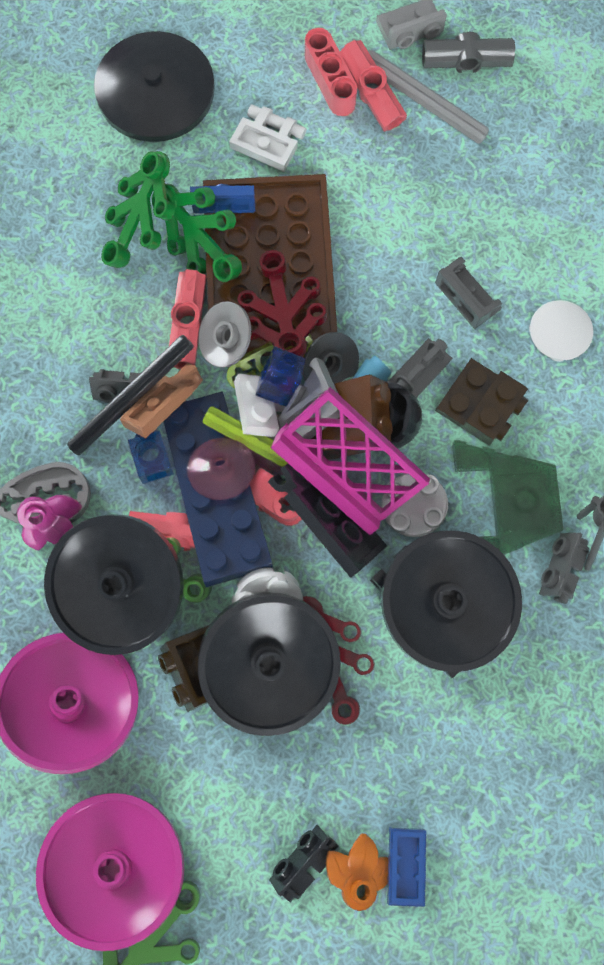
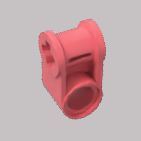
(270, 500)

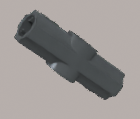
(468, 52)

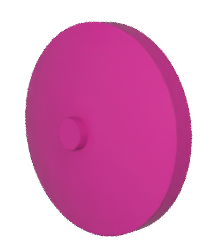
(66, 705)
(109, 872)

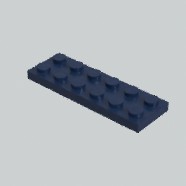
(223, 531)

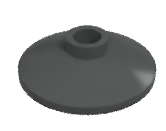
(340, 354)

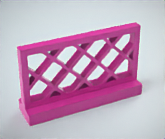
(326, 474)

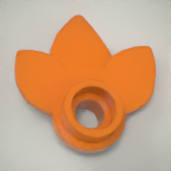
(358, 868)

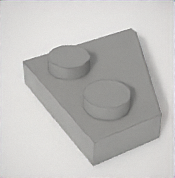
(306, 394)

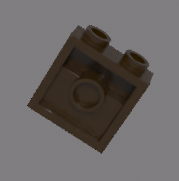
(483, 402)
(181, 660)

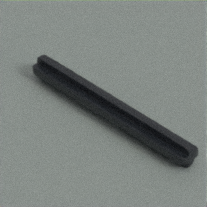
(130, 395)

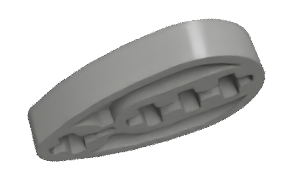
(46, 478)

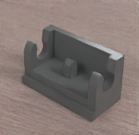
(466, 293)

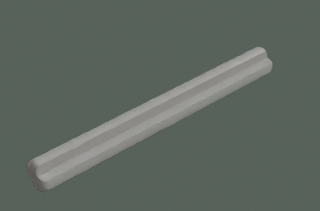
(431, 100)

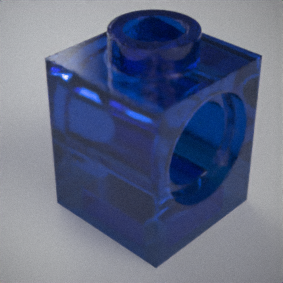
(280, 376)
(154, 469)

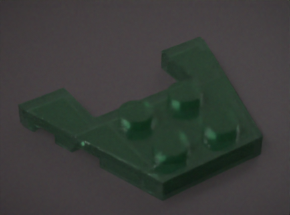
(522, 495)

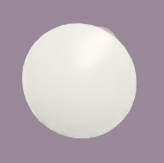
(561, 330)
(420, 513)

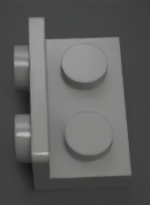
(411, 24)

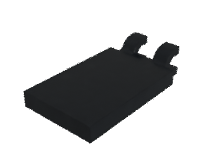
(334, 529)

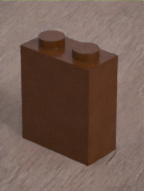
(371, 400)

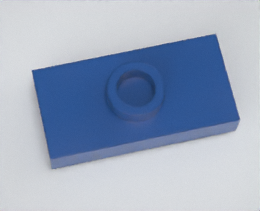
(235, 198)
(406, 867)

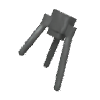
(597, 505)

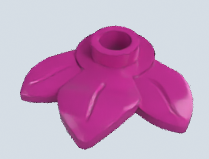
(51, 522)

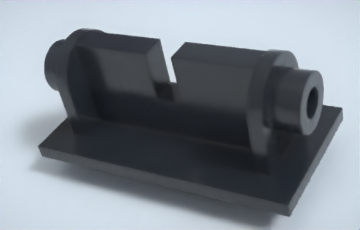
(291, 874)

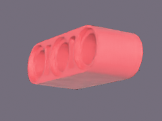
(330, 71)

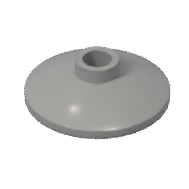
(224, 334)

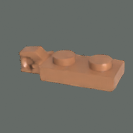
(161, 401)

